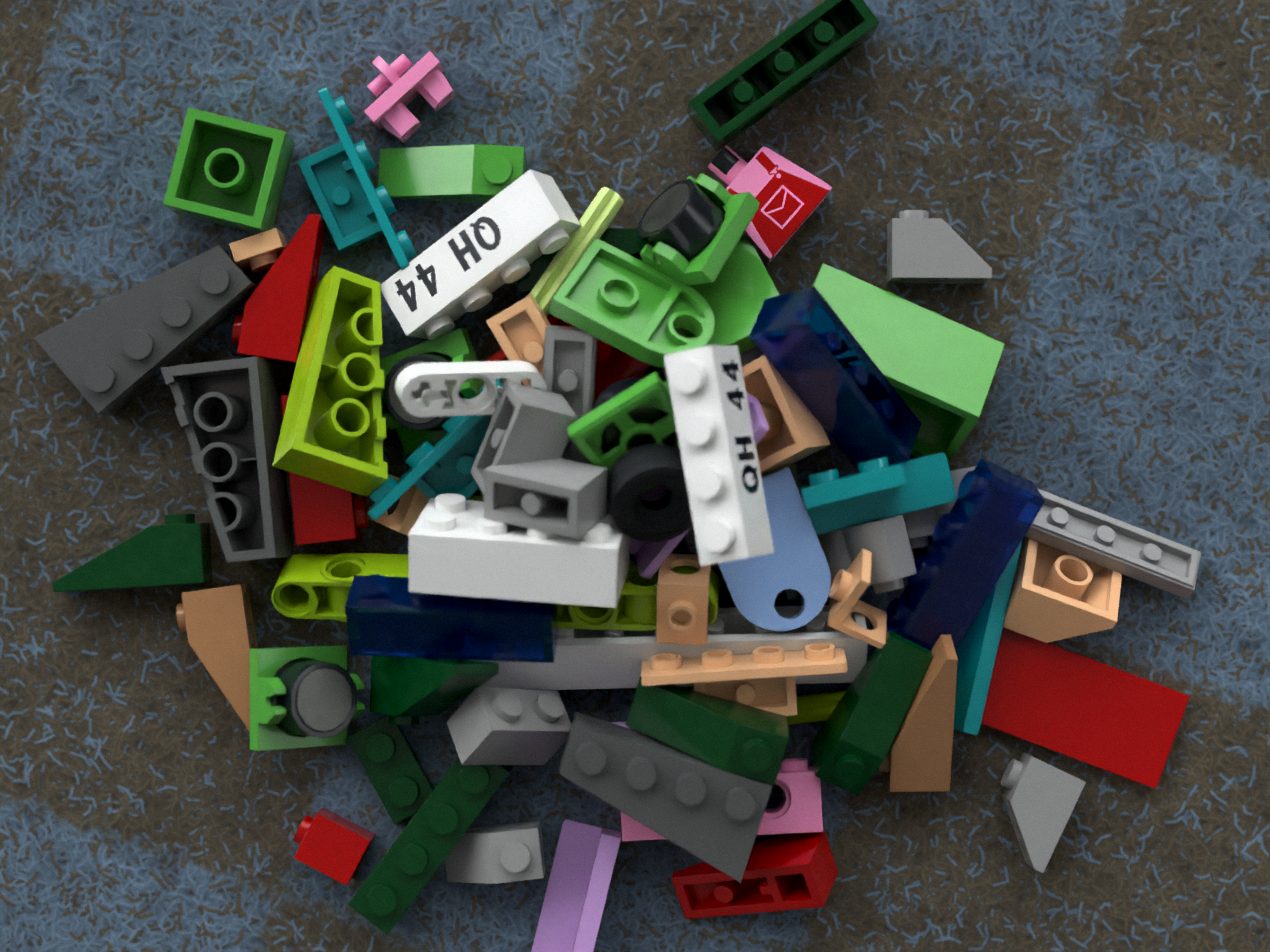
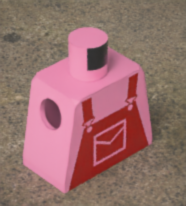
(782, 188)

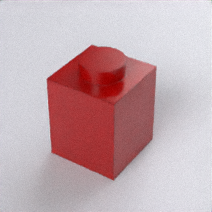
(332, 845)

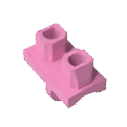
(422, 79)

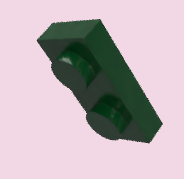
(392, 768)

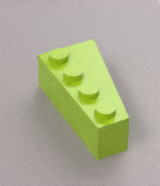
(334, 401)

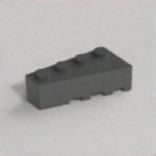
(127, 339)
(234, 434)
(668, 791)

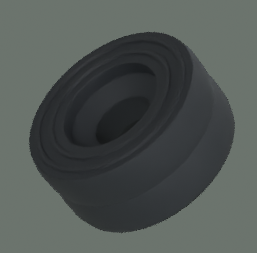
(636, 472)

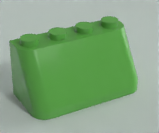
(927, 358)

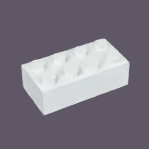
(473, 556)

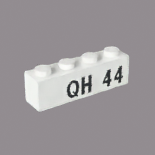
(480, 256)
(718, 454)

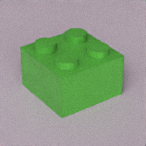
(229, 171)

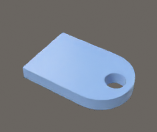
(794, 565)

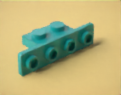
(346, 192)
(438, 467)
(876, 491)

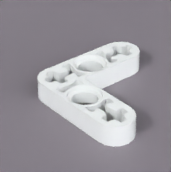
(456, 373)

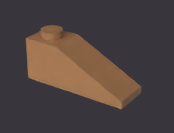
(221, 634)
(923, 745)

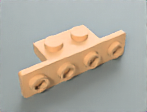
(754, 679)

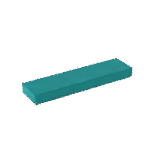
(978, 653)

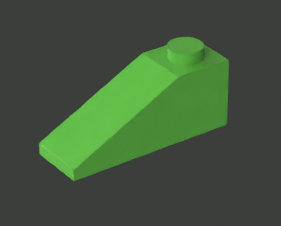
(450, 172)

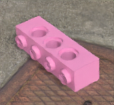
(796, 813)

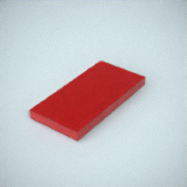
(1082, 708)

